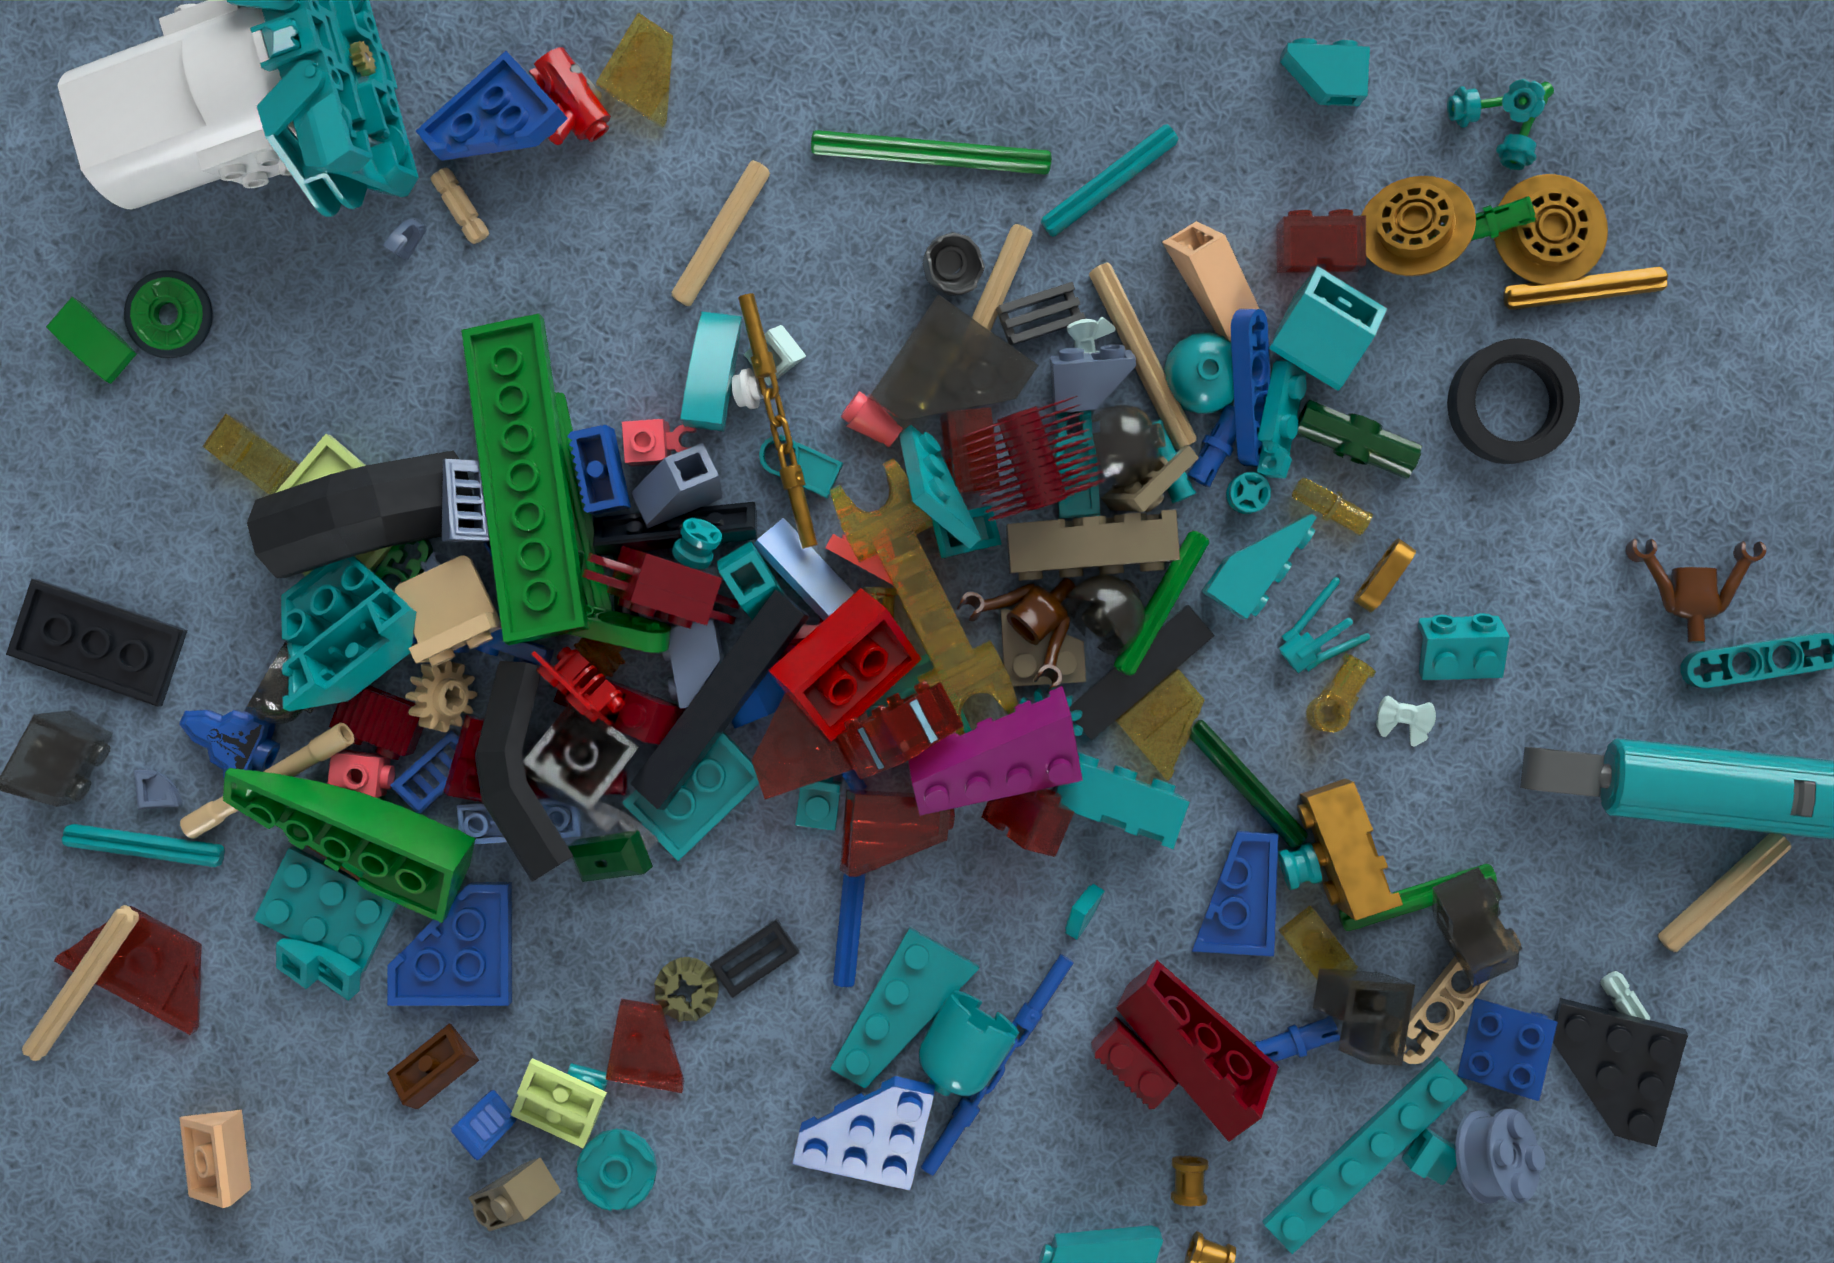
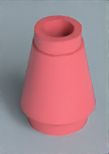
(871, 420)

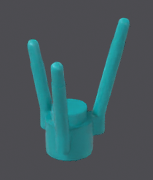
(1303, 650)

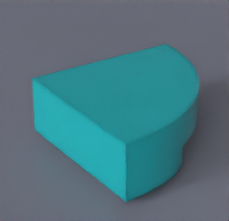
(1083, 911)

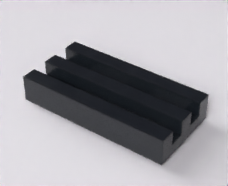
(782, 938)

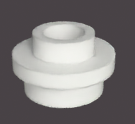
(746, 389)

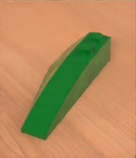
(380, 842)

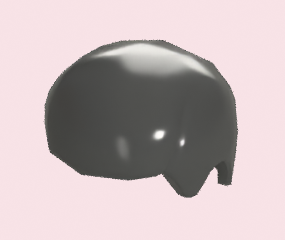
(945, 257)

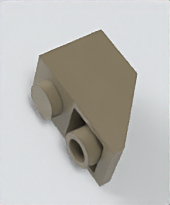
(514, 1195)

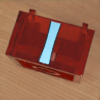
(900, 729)

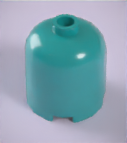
(965, 1046)

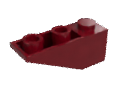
(642, 716)

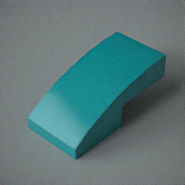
(310, 962)

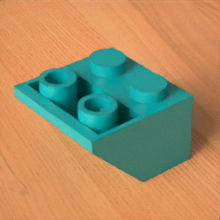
(1327, 328)

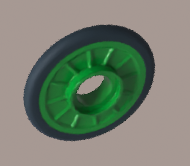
(143, 310)

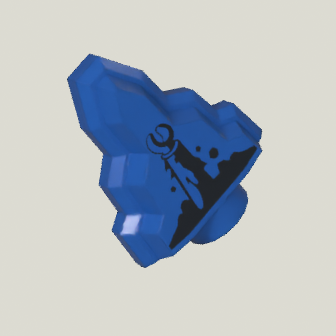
(232, 739)

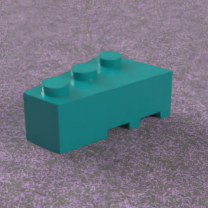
(1126, 802)

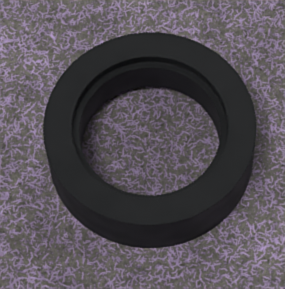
(1561, 388)

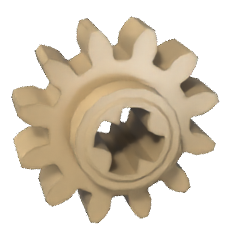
(441, 695)

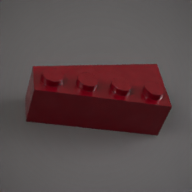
(1200, 1049)

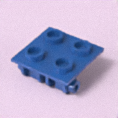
(1507, 1049)

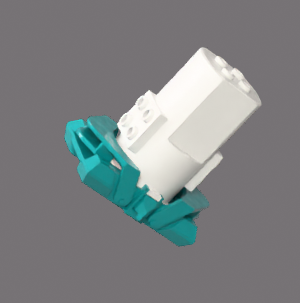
(244, 99)

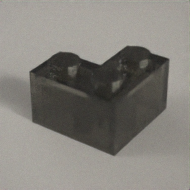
(1468, 919)
(1372, 1010)

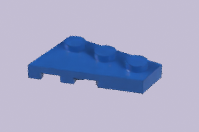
(1244, 899)

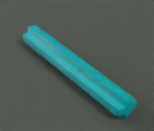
(1109, 180)
(143, 845)

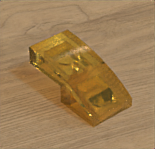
(250, 454)

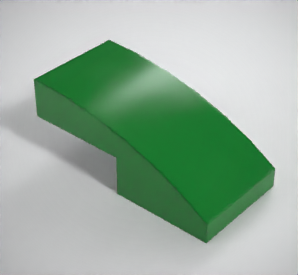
(91, 340)

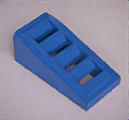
(407, 794)
(483, 1124)

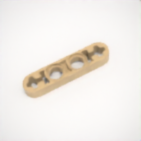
(1456, 1004)

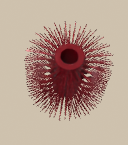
(1033, 461)

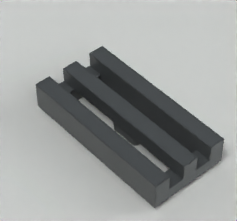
(1071, 303)

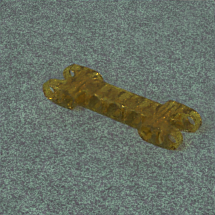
(892, 536)

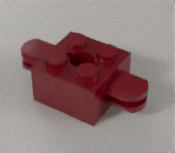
(654, 583)

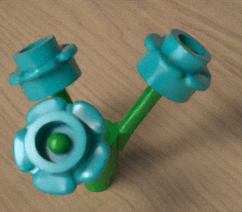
(1523, 102)

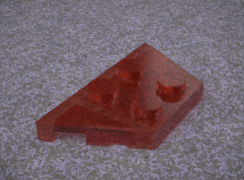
(151, 970)

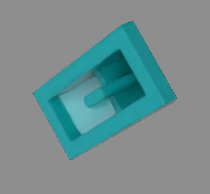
(950, 546)

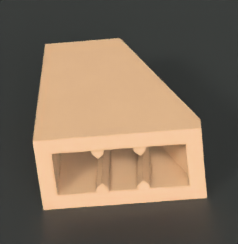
(1211, 274)

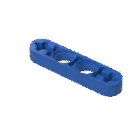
(1250, 380)

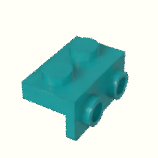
(1462, 647)

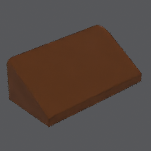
(432, 1067)

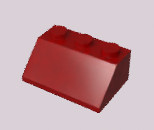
(846, 663)

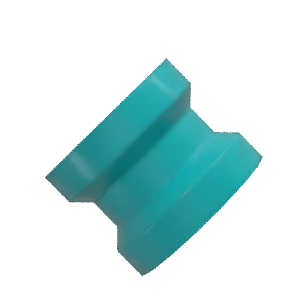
(1254, 489)
(697, 543)
(1300, 866)

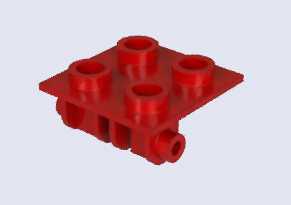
(587, 694)

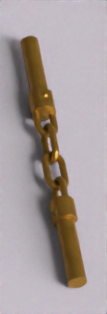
(763, 367)

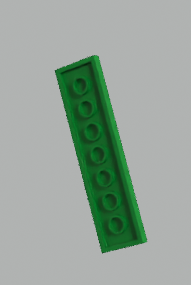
(524, 480)

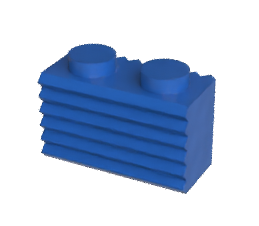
(599, 470)

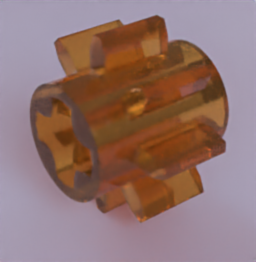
(601, 655)

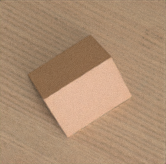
(215, 1157)

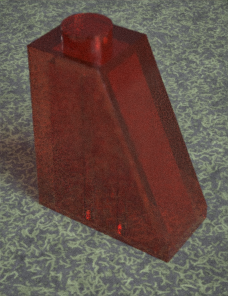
(886, 828)

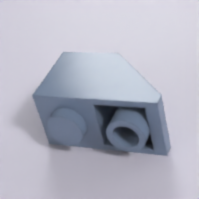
(1088, 375)
(678, 486)
(693, 658)

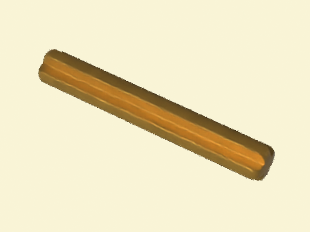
(1586, 288)

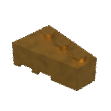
(1347, 850)

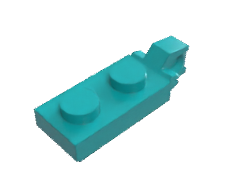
(1280, 419)

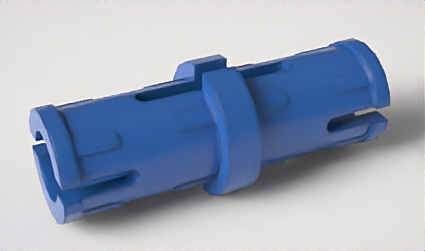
(1215, 448)
(1299, 1040)

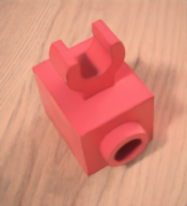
(651, 441)

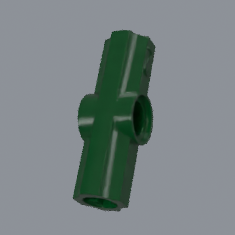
(1358, 438)

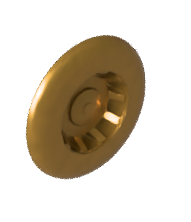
(1414, 214)
(1556, 227)

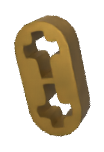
(1384, 575)

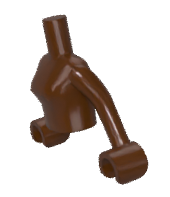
(1695, 589)
(1032, 619)

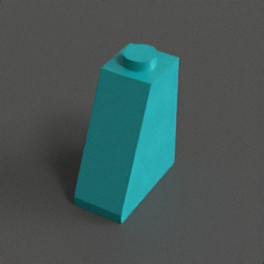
(1115, 1245)

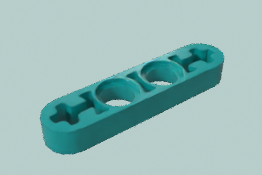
(1761, 660)

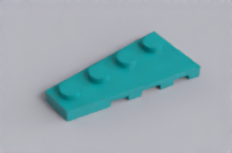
(901, 1004)

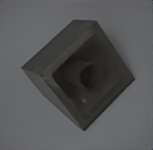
(55, 758)
(578, 759)

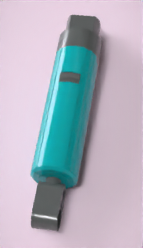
(1694, 785)

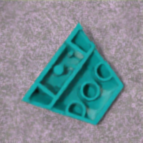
(341, 633)

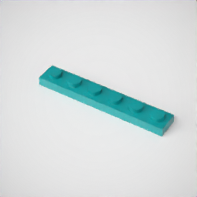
(1364, 1155)

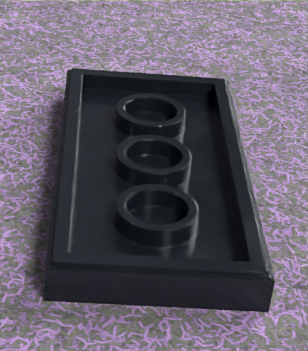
(96, 642)

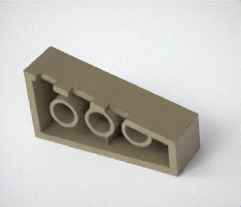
(1092, 543)

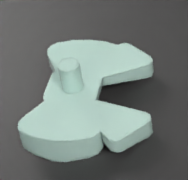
(1087, 330)
(1420, 718)

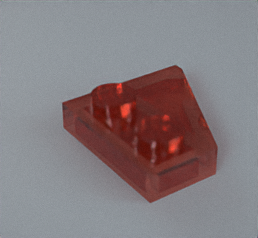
(644, 1049)

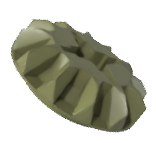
(695, 973)

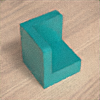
(1431, 1157)

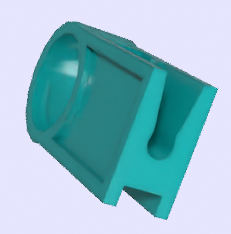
(817, 468)

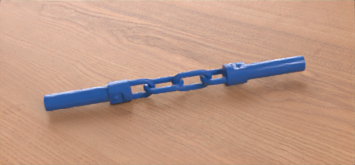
(967, 1109)

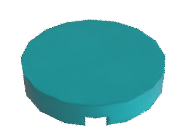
(615, 1156)

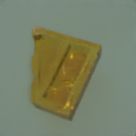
(641, 70)
(1163, 720)

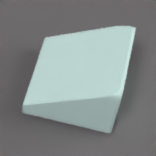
(784, 351)

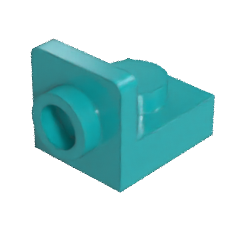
(819, 804)

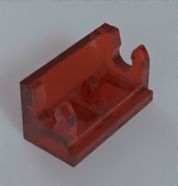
(958, 424)

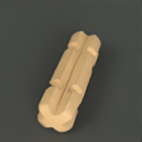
(459, 205)

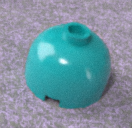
(1201, 373)

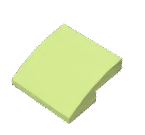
(558, 1103)

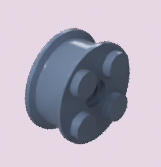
(1498, 1156)

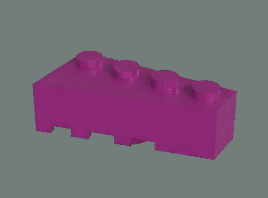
(999, 758)

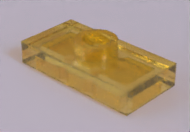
(1315, 943)

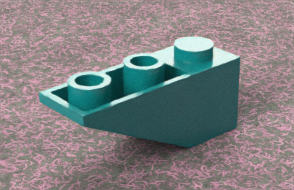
(1246, 575)

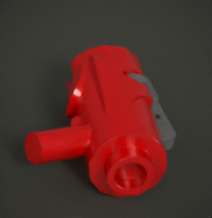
(574, 95)

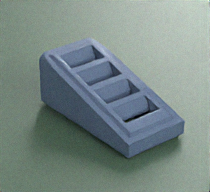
(450, 530)

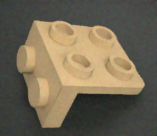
(450, 610)

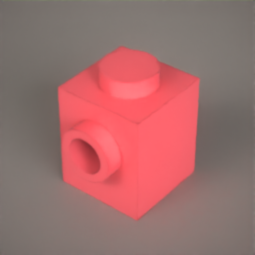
(361, 772)

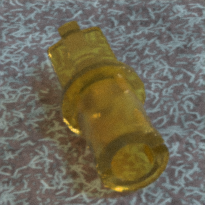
(1331, 505)

